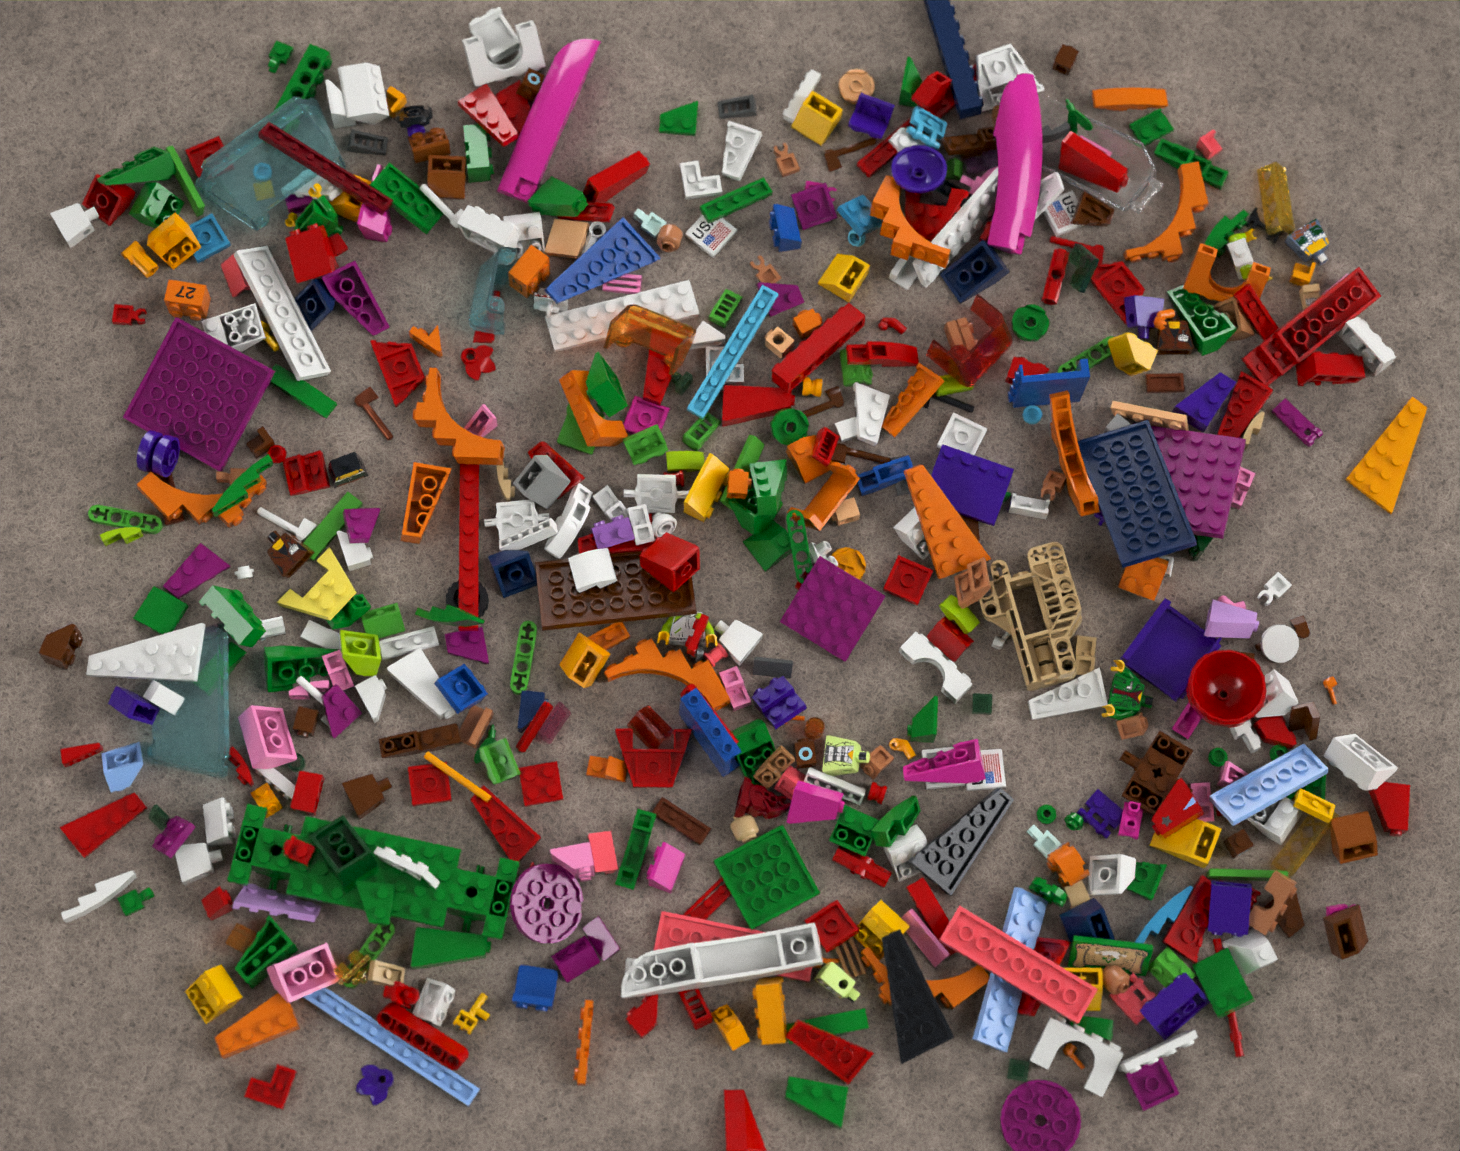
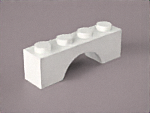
(918, 650)

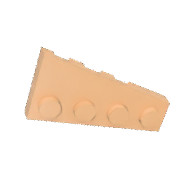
(1156, 417)

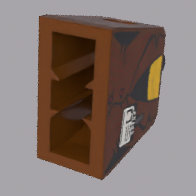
(1174, 338)
(288, 553)

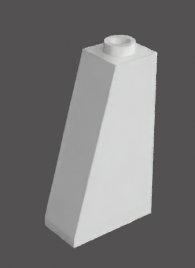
(418, 677)

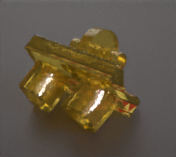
(345, 974)

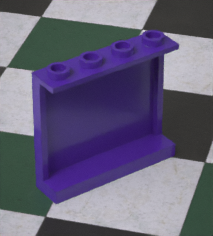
(1168, 650)

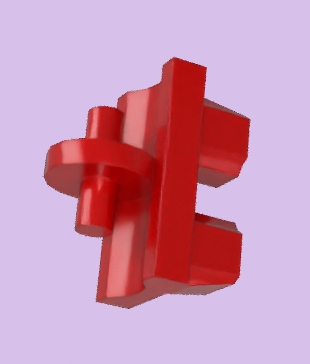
(401, 994)

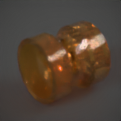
(814, 725)

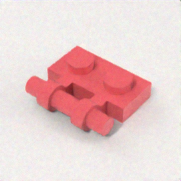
(1130, 1003)

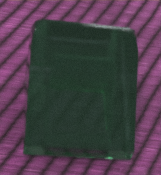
(158, 817)

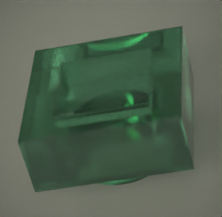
(981, 703)
(1018, 1070)

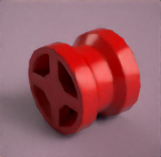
(877, 793)

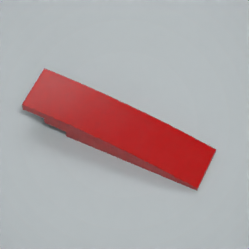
(1311, 327)

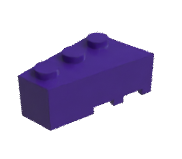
(1205, 402)

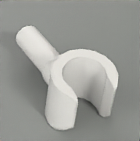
(999, 642)

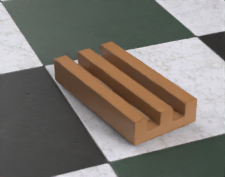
(855, 974)

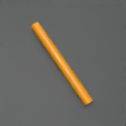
(456, 776)

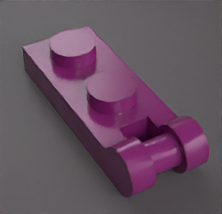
(1296, 422)

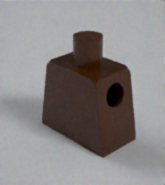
(366, 793)

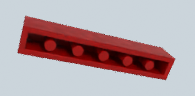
(817, 347)

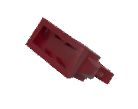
(758, 801)

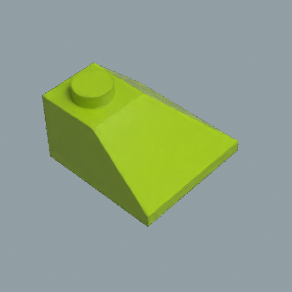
(361, 652)

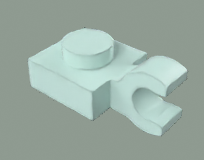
(650, 224)
(1044, 842)

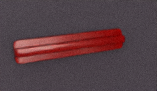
(534, 726)

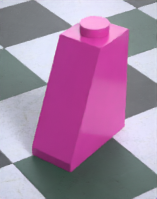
(814, 804)

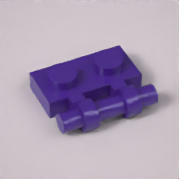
(1105, 809)

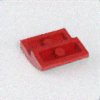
(306, 473)

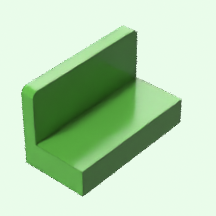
(383, 621)

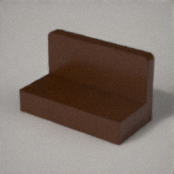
(1305, 717)

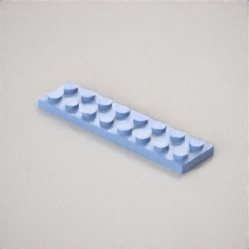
(1001, 998)

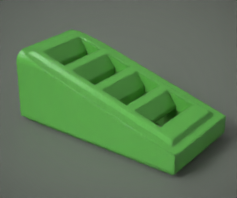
(713, 317)
(695, 441)

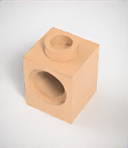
(781, 349)
(846, 512)

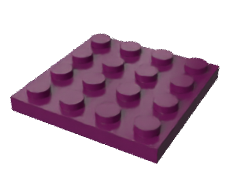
(832, 608)

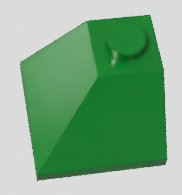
(910, 84)
(747, 514)
(769, 545)
(924, 723)

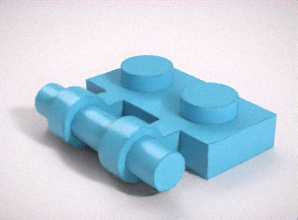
(928, 123)

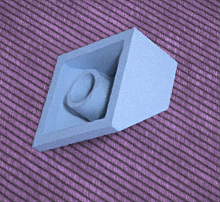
(122, 766)

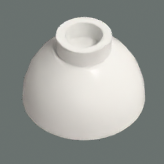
(663, 523)

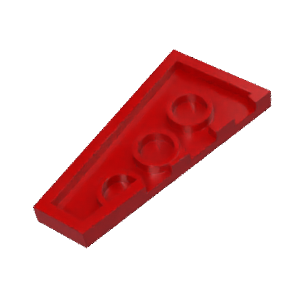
(656, 379)
(508, 829)
(1053, 950)

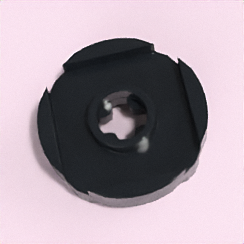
(414, 115)

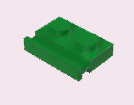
(1151, 127)

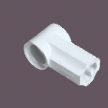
(591, 238)
(273, 627)

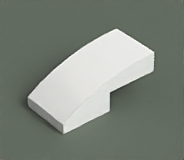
(846, 429)
(609, 503)
(641, 524)

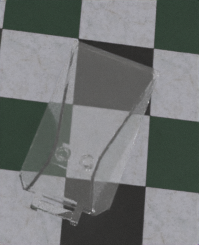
(1124, 150)

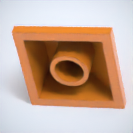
(801, 456)

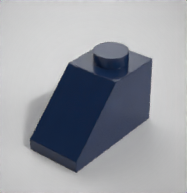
(529, 706)

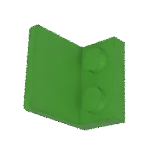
(571, 434)

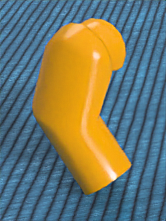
(902, 745)

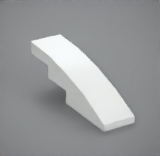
(105, 892)

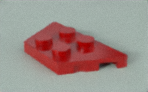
(1114, 283)
(398, 368)

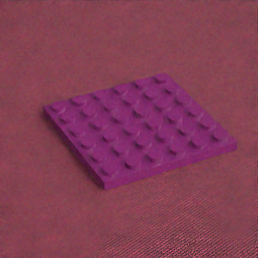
(199, 393)
(1204, 475)

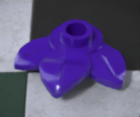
(372, 1084)

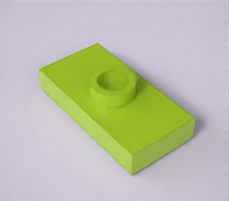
(951, 386)

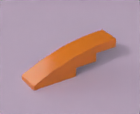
(1129, 98)

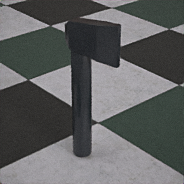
(951, 401)

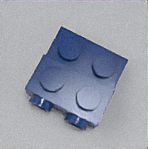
(461, 688)

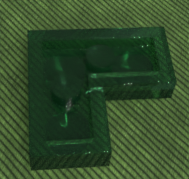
(1086, 265)

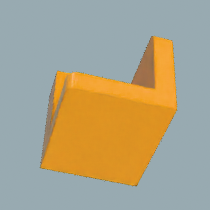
(395, 101)
(1302, 274)

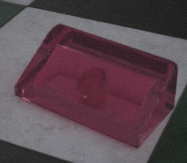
(554, 723)

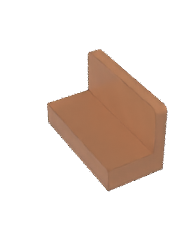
(475, 725)

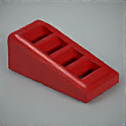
(831, 438)
(78, 753)
(702, 1021)

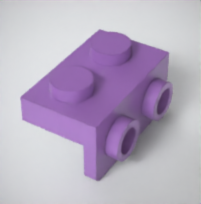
(612, 533)

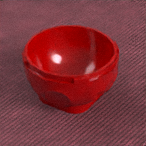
(1233, 675)

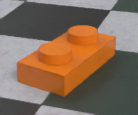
(610, 636)

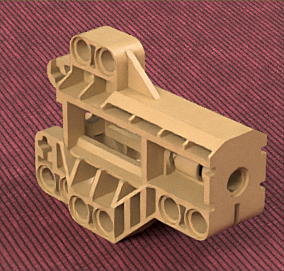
(1057, 634)

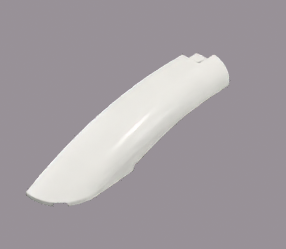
(723, 961)

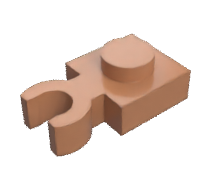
(786, 162)
(767, 273)
(1053, 483)

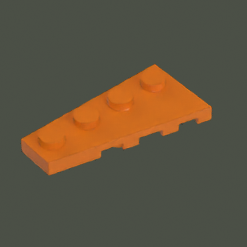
(910, 401)
(584, 1035)

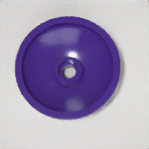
(922, 162)

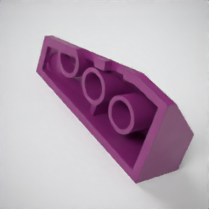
(354, 294)

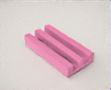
(626, 283)

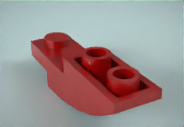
(884, 353)

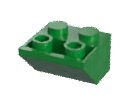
(155, 205)
(854, 831)

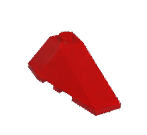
(740, 1124)

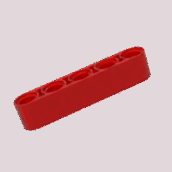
(422, 1036)

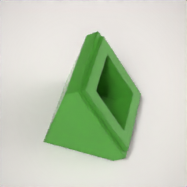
(954, 169)

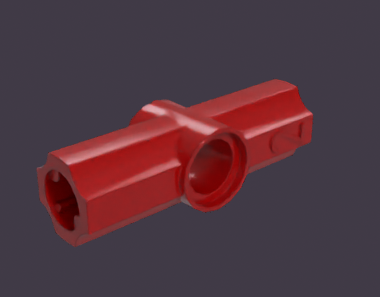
(1053, 286)
(862, 866)

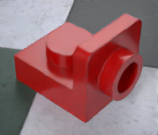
(298, 850)

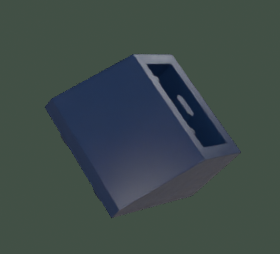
(1087, 921)

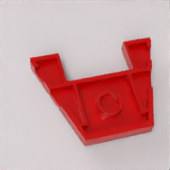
(929, 218)
(652, 766)

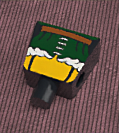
(346, 469)

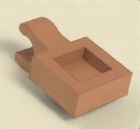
(223, 477)

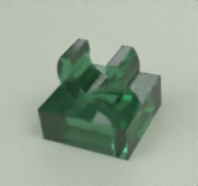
(682, 382)

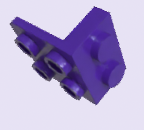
(871, 116)

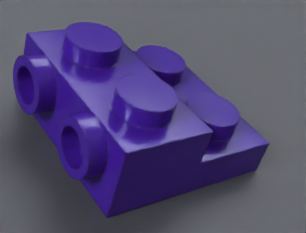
(778, 702)

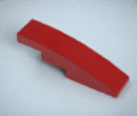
(929, 909)

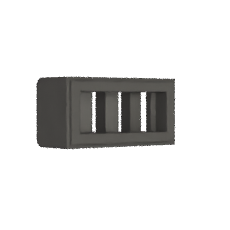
(738, 113)
(353, 147)

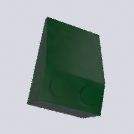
(343, 850)

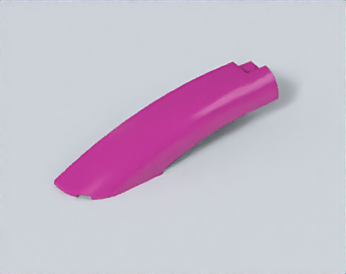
(547, 119)
(1019, 164)

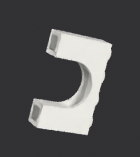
(485, 71)
(1105, 1056)

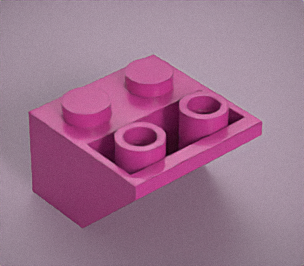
(666, 867)

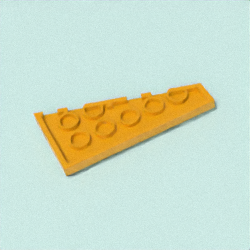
(1385, 464)

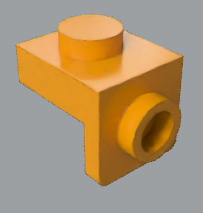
(266, 798)

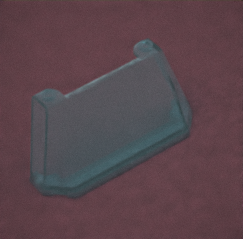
(254, 176)
(199, 731)

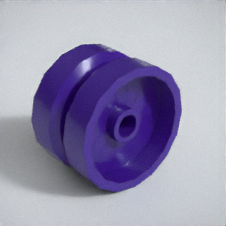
(158, 453)

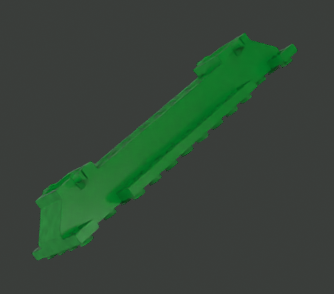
(412, 897)

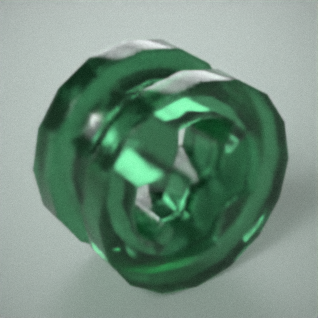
(301, 767)

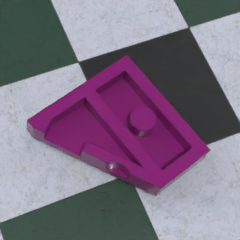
(788, 297)
(360, 523)
(468, 645)
(339, 710)

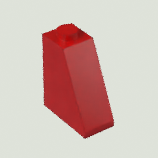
(1392, 806)

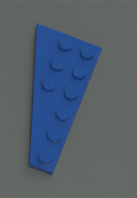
(612, 256)

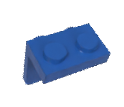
(535, 988)

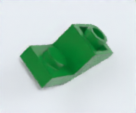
(351, 612)

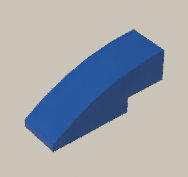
(883, 475)

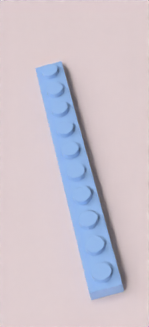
(393, 1045)

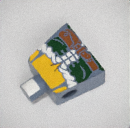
(1309, 242)

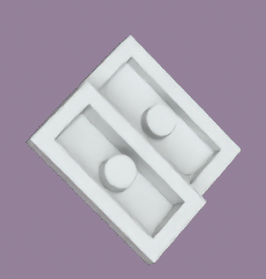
(592, 569)

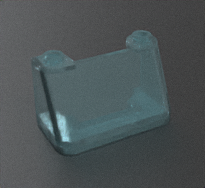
(488, 310)

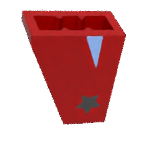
(1176, 810)

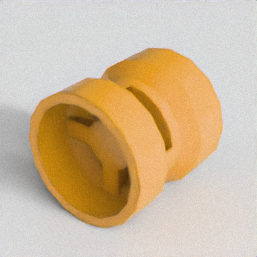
(812, 387)

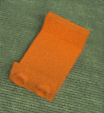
(829, 496)

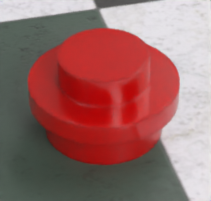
(277, 453)

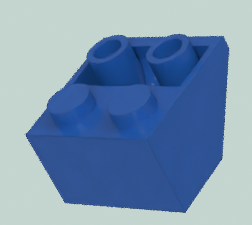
(785, 228)

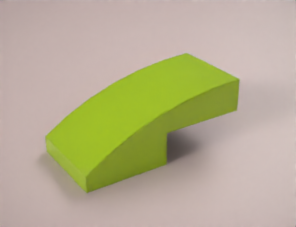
(684, 460)
(129, 535)
(963, 617)

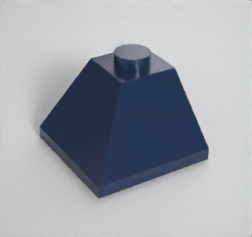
(315, 303)
(513, 571)

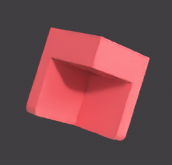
(1208, 145)

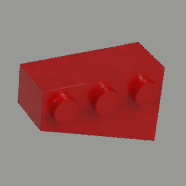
(1330, 368)

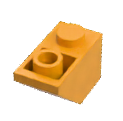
(730, 1027)

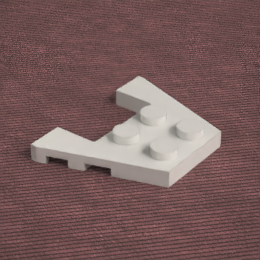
(997, 69)

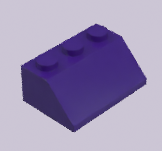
(1174, 1005)

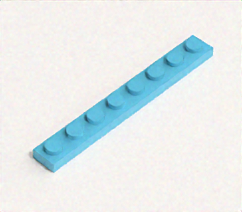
(732, 352)

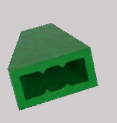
(446, 947)

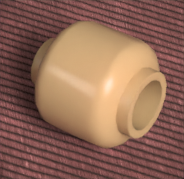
(744, 828)

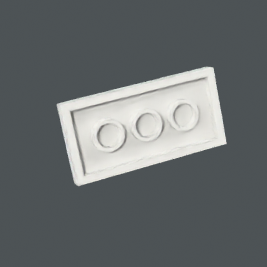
(1162, 1049)

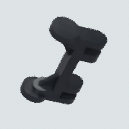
(1255, 219)

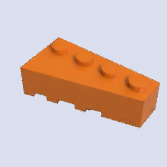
(424, 490)
(259, 1026)

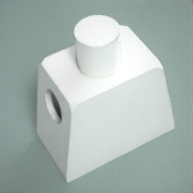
(74, 222)
(738, 639)
(196, 861)

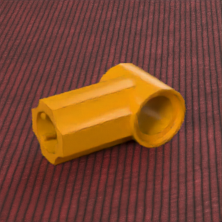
(139, 258)

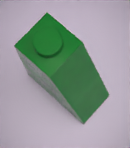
(557, 199)

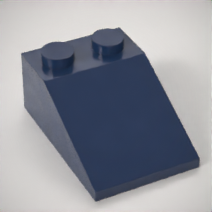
(974, 272)

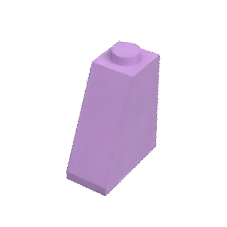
(1230, 621)

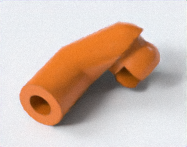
(1159, 320)

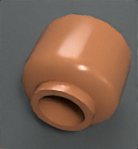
(669, 238)
(1115, 979)

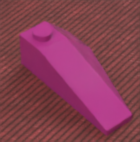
(371, 223)
(957, 765)

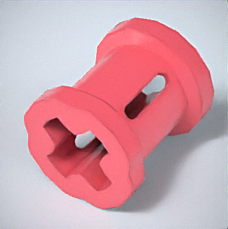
(715, 654)

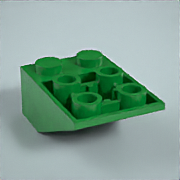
(755, 747)

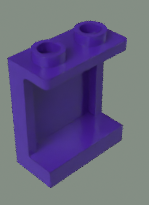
(1229, 908)

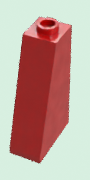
(1091, 164)
(615, 178)
(753, 403)

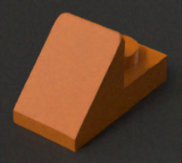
(430, 342)
(607, 768)

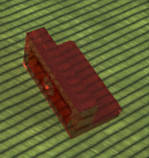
(650, 727)

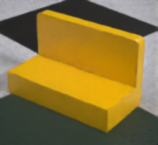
(1313, 805)

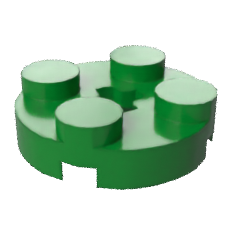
(1026, 313)
(779, 424)
(1048, 892)

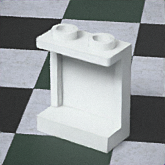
(496, 34)

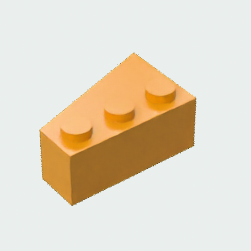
(770, 1010)

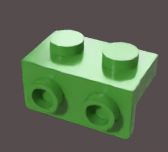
(854, 373)
(645, 444)
(499, 761)
(1168, 967)

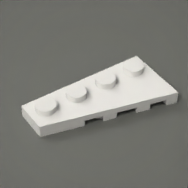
(1077, 695)

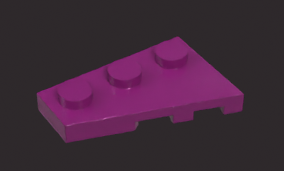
(195, 570)

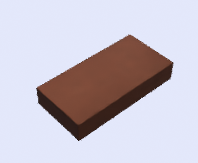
(1165, 383)

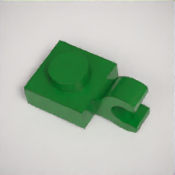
(279, 54)
(132, 901)

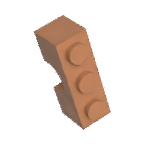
(1281, 888)

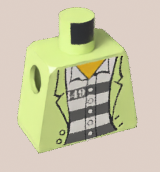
(843, 756)
(829, 978)

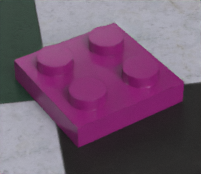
(813, 206)
(173, 836)
(1152, 1084)

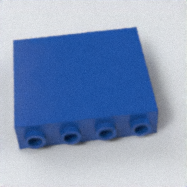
(1036, 388)
(709, 732)

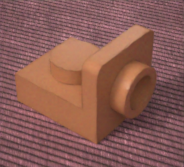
(1132, 726)
(878, 761)

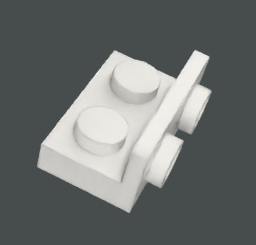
(434, 1001)

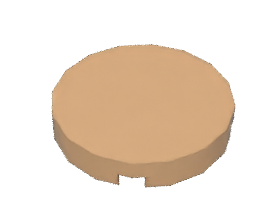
(851, 88)

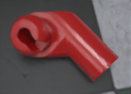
(892, 323)

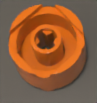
(1067, 864)

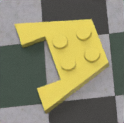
(327, 595)

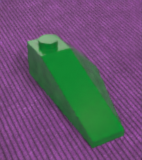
(148, 166)
(1206, 326)
(288, 663)

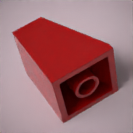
(310, 253)
(671, 560)

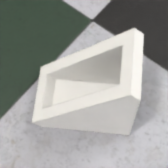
(707, 336)
(163, 697)

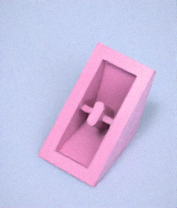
(482, 422)
(1229, 773)

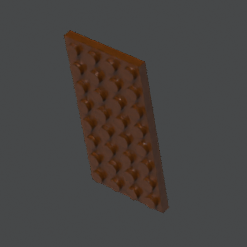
(630, 598)

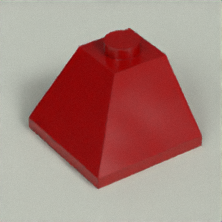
(108, 200)

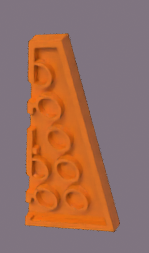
(945, 532)

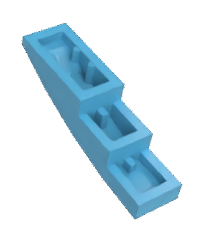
(1167, 913)

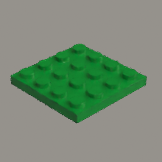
(766, 877)

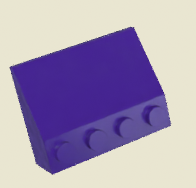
(972, 483)

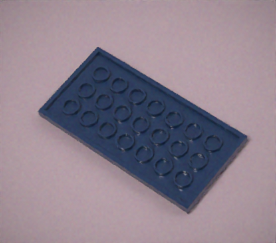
(1136, 494)

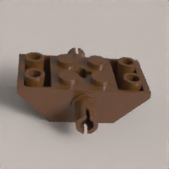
(1167, 759)

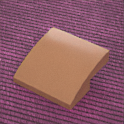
(972, 583)

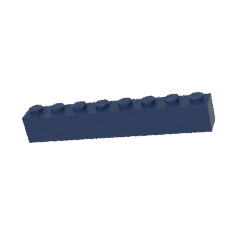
(954, 58)

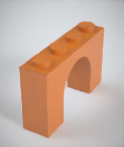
(1201, 282)
(594, 428)

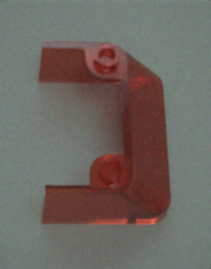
(971, 365)

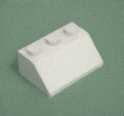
(363, 93)
(487, 229)
(1367, 344)
(1359, 761)

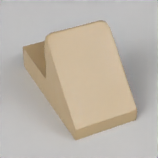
(385, 973)

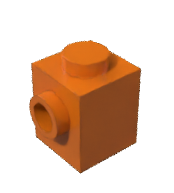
(807, 322)
(738, 484)

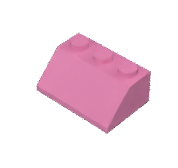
(267, 737)
(575, 859)
(303, 973)

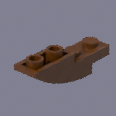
(971, 144)
(419, 742)

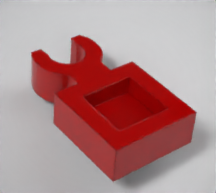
(125, 315)

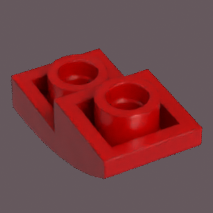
(243, 771)

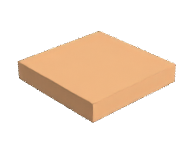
(567, 238)

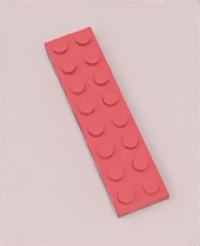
(682, 930)
(1018, 965)

